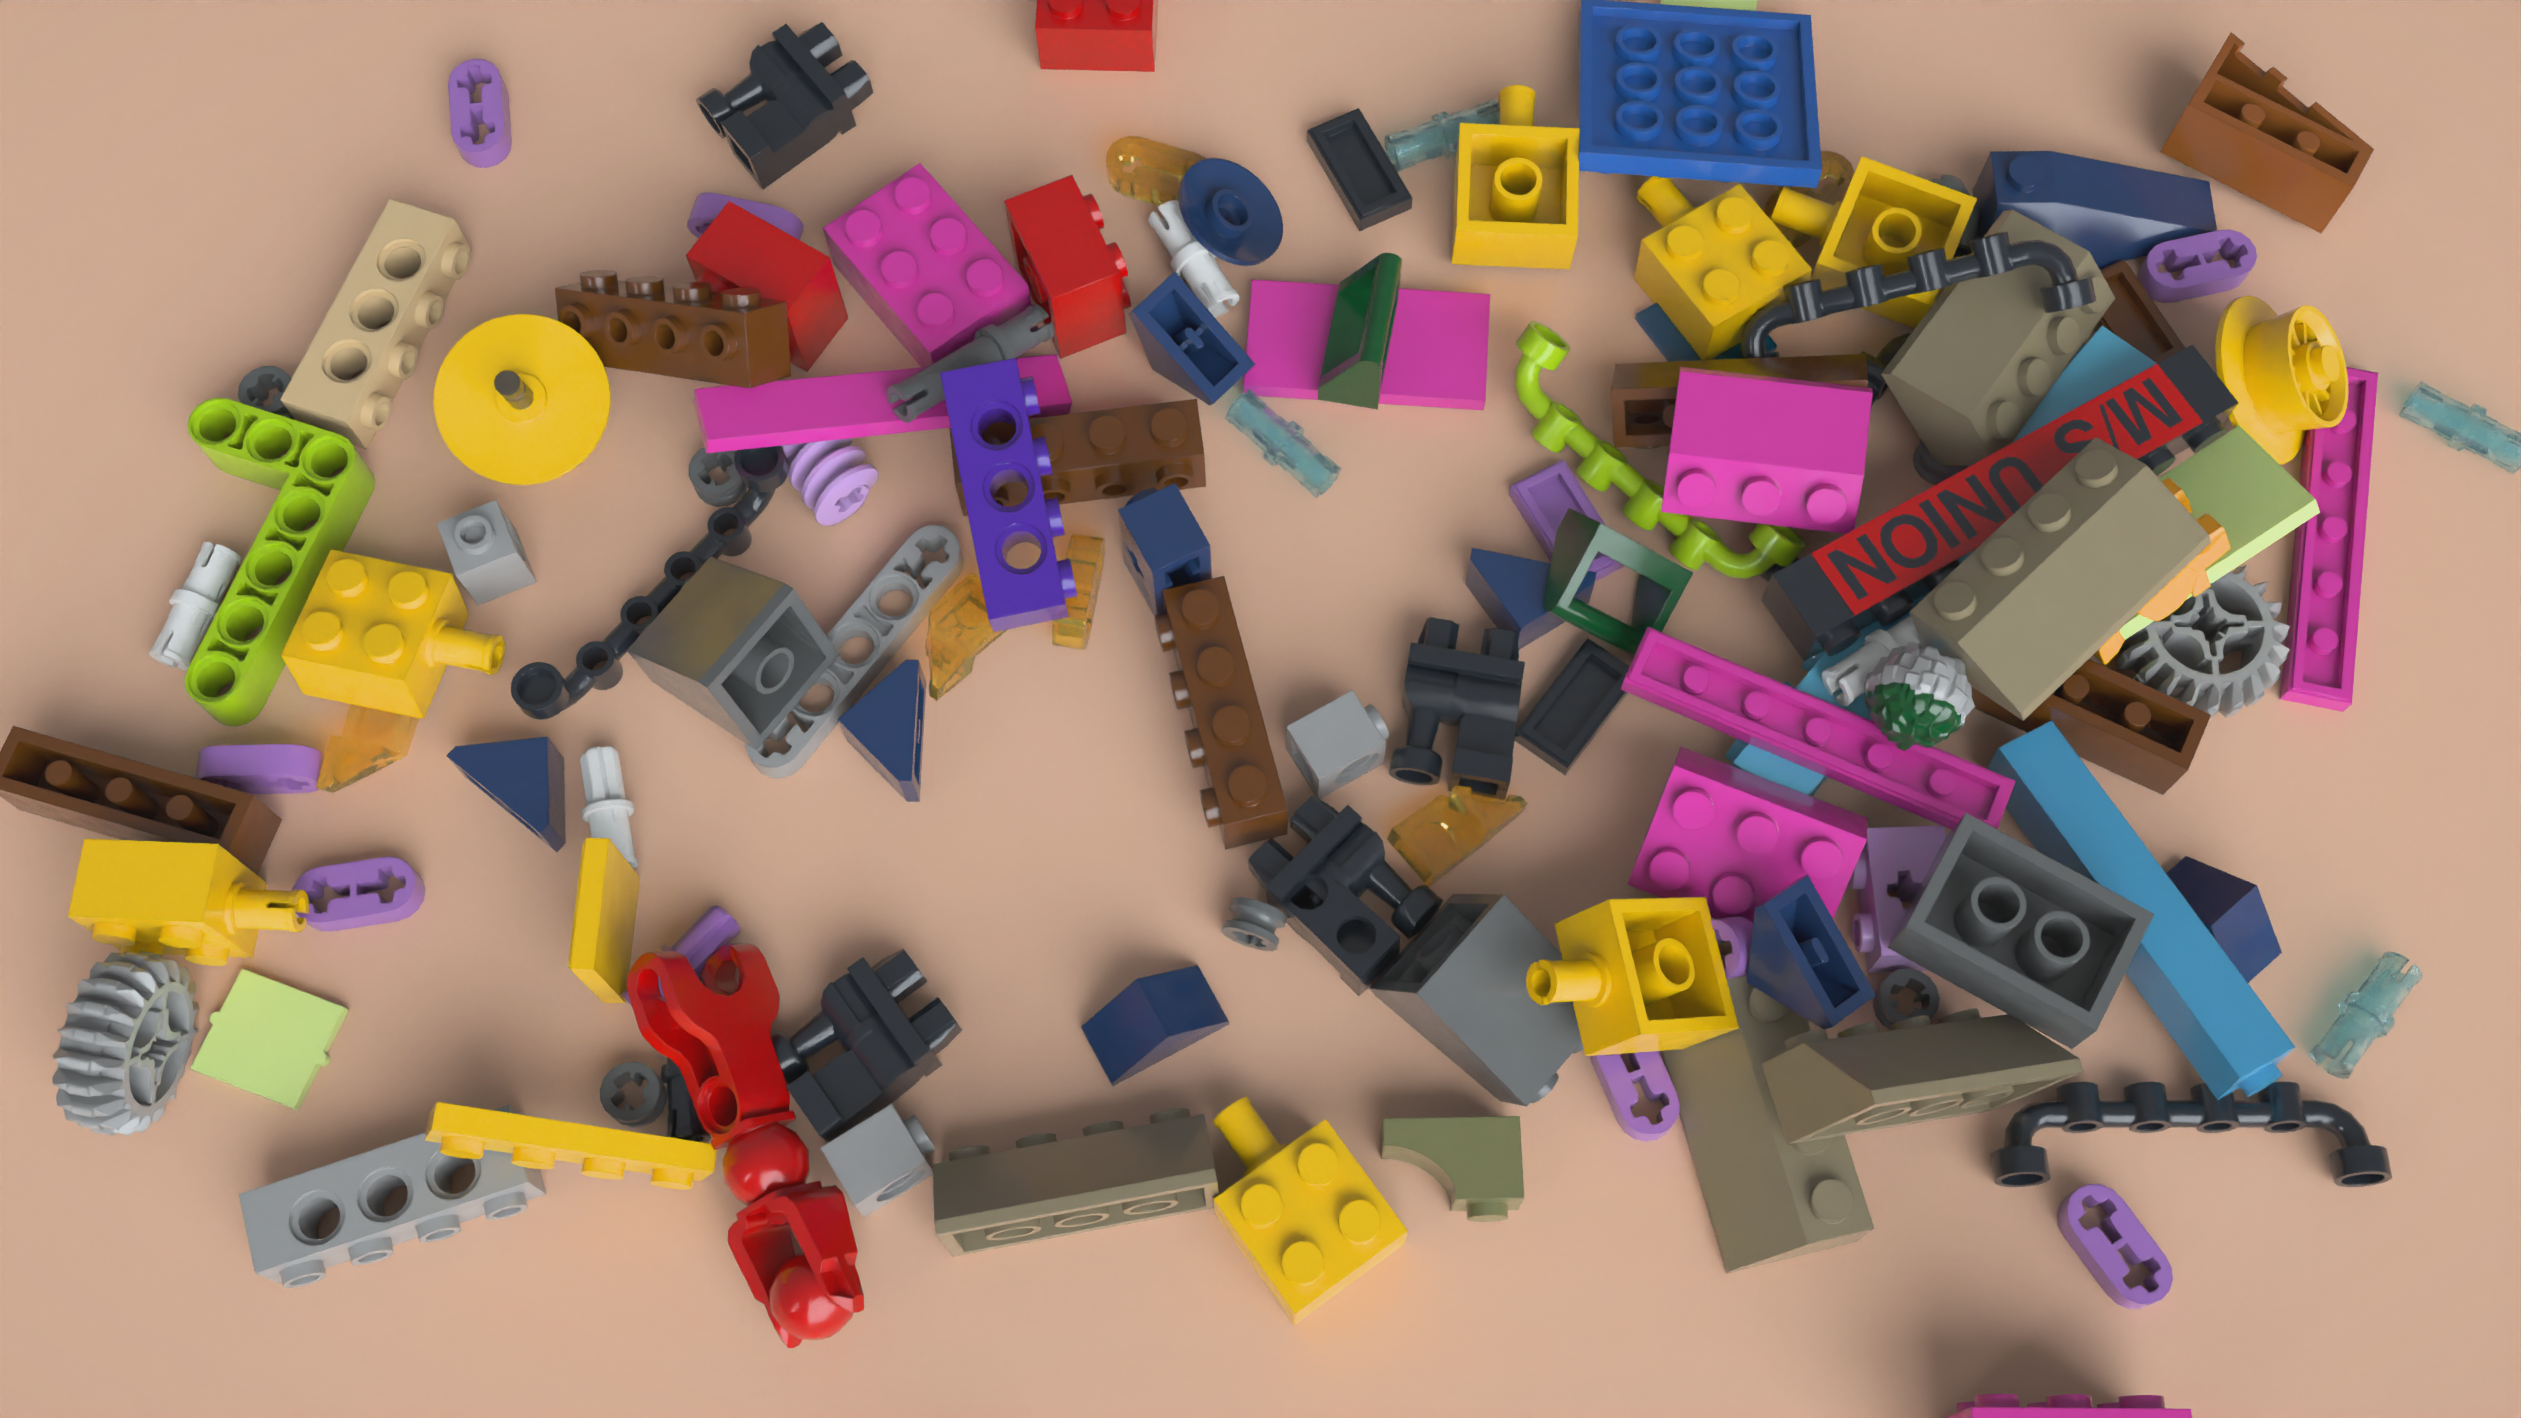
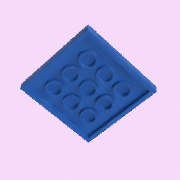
(1697, 93)

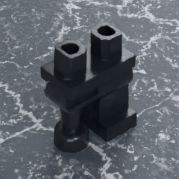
(803, 102)
(1462, 691)
(1323, 890)
(881, 1045)

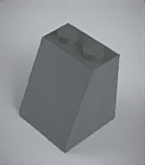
(735, 649)
(1470, 999)

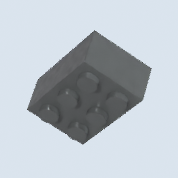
(2021, 931)

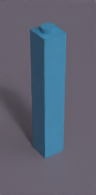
(2178, 961)

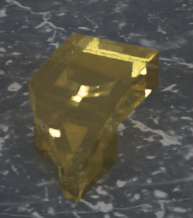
(956, 635)
(367, 745)
(1451, 830)

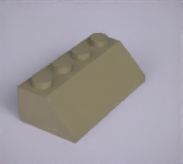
(1991, 352)
(2060, 577)
(1909, 1073)
(1073, 1183)
(1759, 1192)

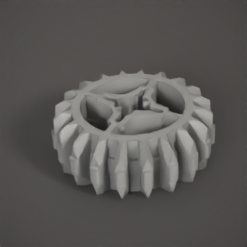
(2185, 651)
(125, 1042)

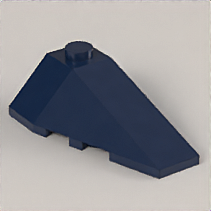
(2093, 202)

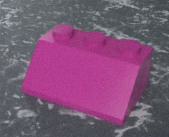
(1767, 450)

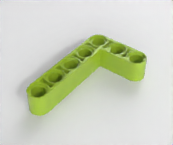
(279, 548)

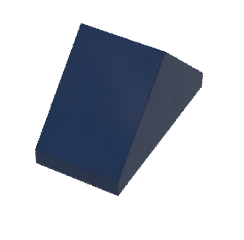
(1188, 341)
(1514, 592)
(889, 728)
(522, 779)
(2230, 912)
(1804, 958)
(1153, 1021)

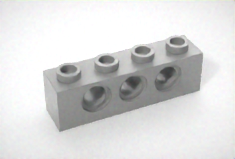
(286, 1214)

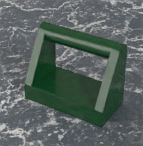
(1361, 334)
(1574, 550)

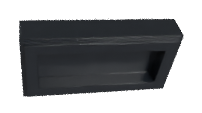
(1359, 169)
(1574, 707)

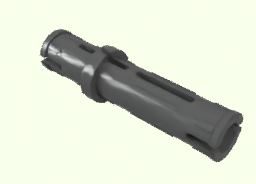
(989, 345)

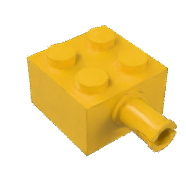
(1516, 189)
(1883, 222)
(1713, 263)
(384, 635)
(178, 900)
(1639, 976)
(1303, 1211)

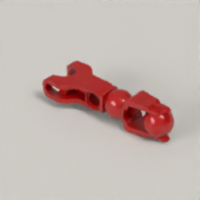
(741, 1097)

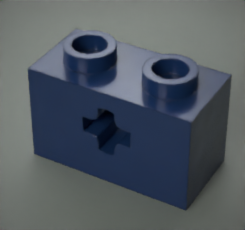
(1162, 543)

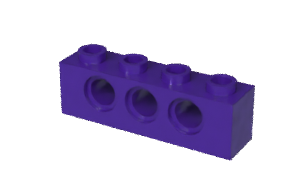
(974, 401)

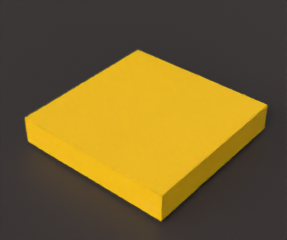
(604, 920)

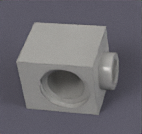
(486, 552)
(1337, 743)
(880, 1159)

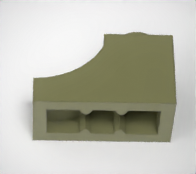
(1469, 1156)

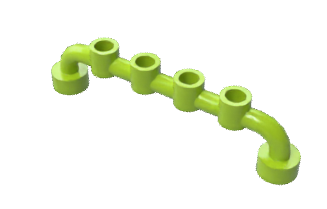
(1607, 465)

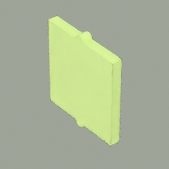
(269, 1039)

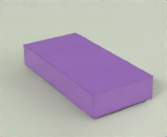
(1544, 502)

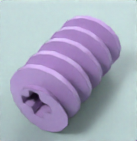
(830, 477)

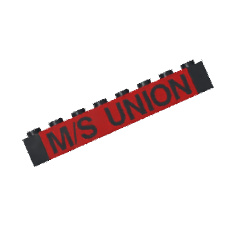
(1916, 545)

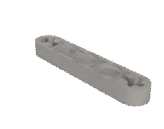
(885, 632)

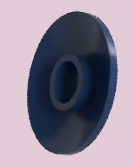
(1230, 212)

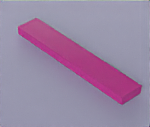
(839, 407)
(2331, 555)
(1813, 733)

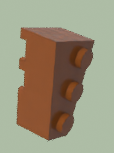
(2267, 141)

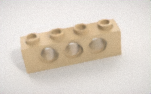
(374, 293)

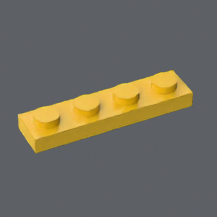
(541, 1141)

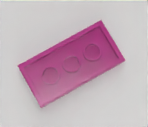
(1433, 353)

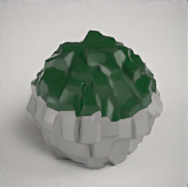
(1918, 696)

